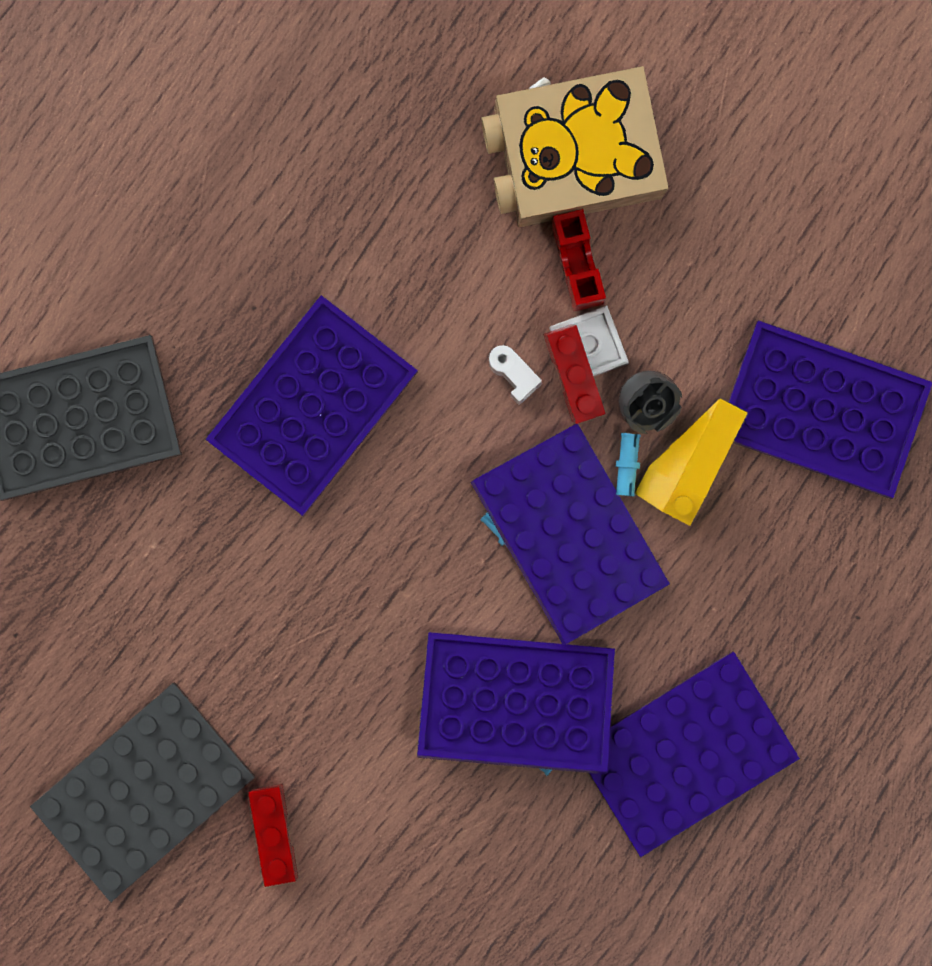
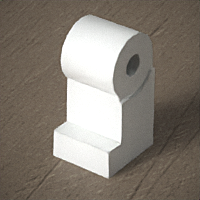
(508, 364)

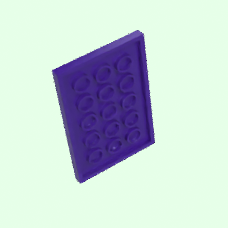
(312, 405)
(827, 409)
(570, 533)
(516, 703)
(691, 754)

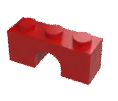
(577, 260)
(575, 373)
(272, 835)

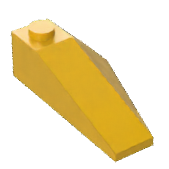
(687, 469)

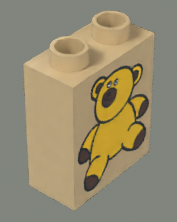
(576, 147)

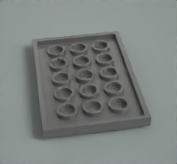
(83, 418)
(142, 792)

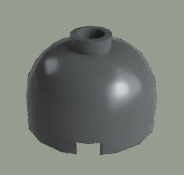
(649, 401)

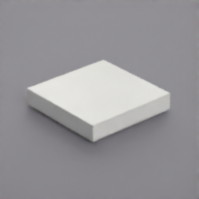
(599, 340)

